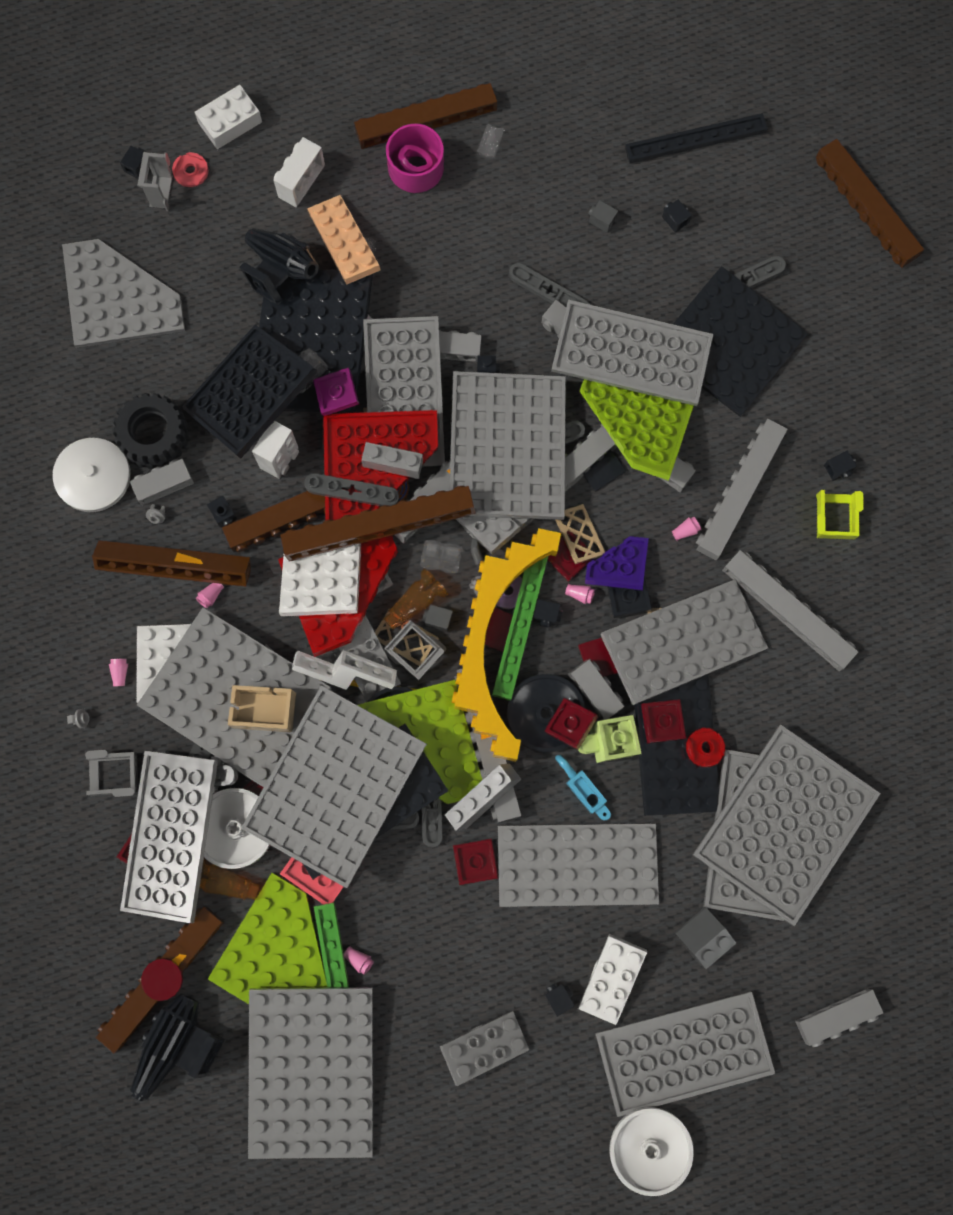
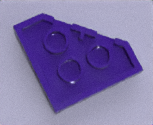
(620, 565)

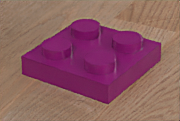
(336, 392)

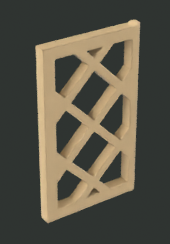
(571, 545)
(406, 653)

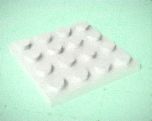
(321, 583)
(153, 649)

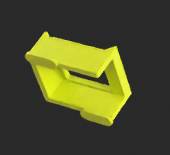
(855, 503)

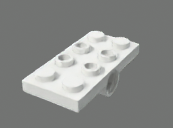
(612, 979)

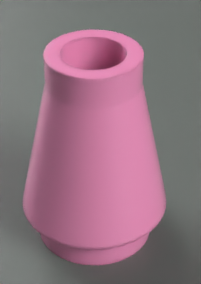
(686, 529)
(581, 593)
(209, 594)
(118, 671)
(359, 960)

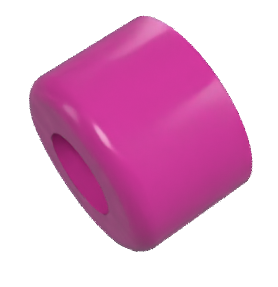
(415, 141)

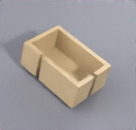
(262, 708)

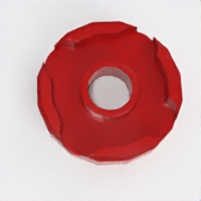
(695, 751)

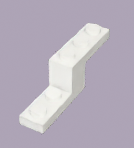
(344, 669)

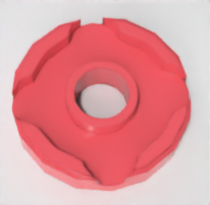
(190, 179)

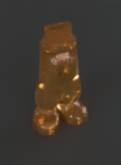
(415, 599)
(227, 883)

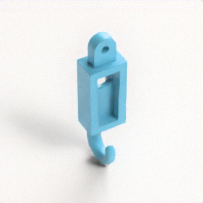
(582, 788)

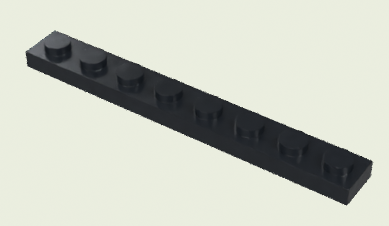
(696, 138)

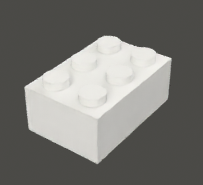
(228, 116)
(299, 171)
(276, 449)

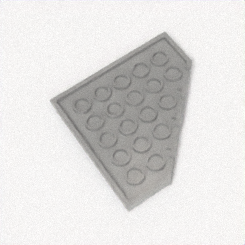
(115, 297)

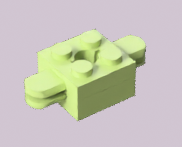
(612, 739)

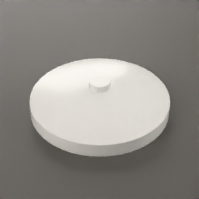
(91, 474)
(226, 841)
(651, 1151)

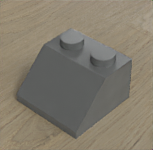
(705, 938)

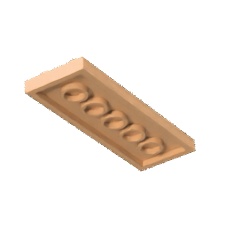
(343, 239)

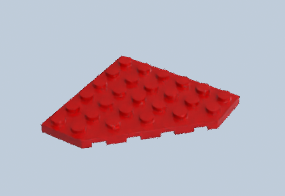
(345, 443)
(337, 630)

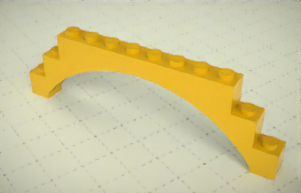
(473, 690)

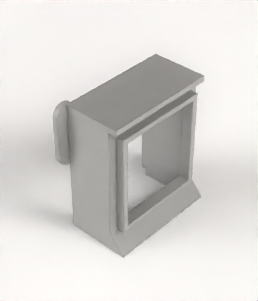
(159, 190)
(429, 661)
(102, 755)

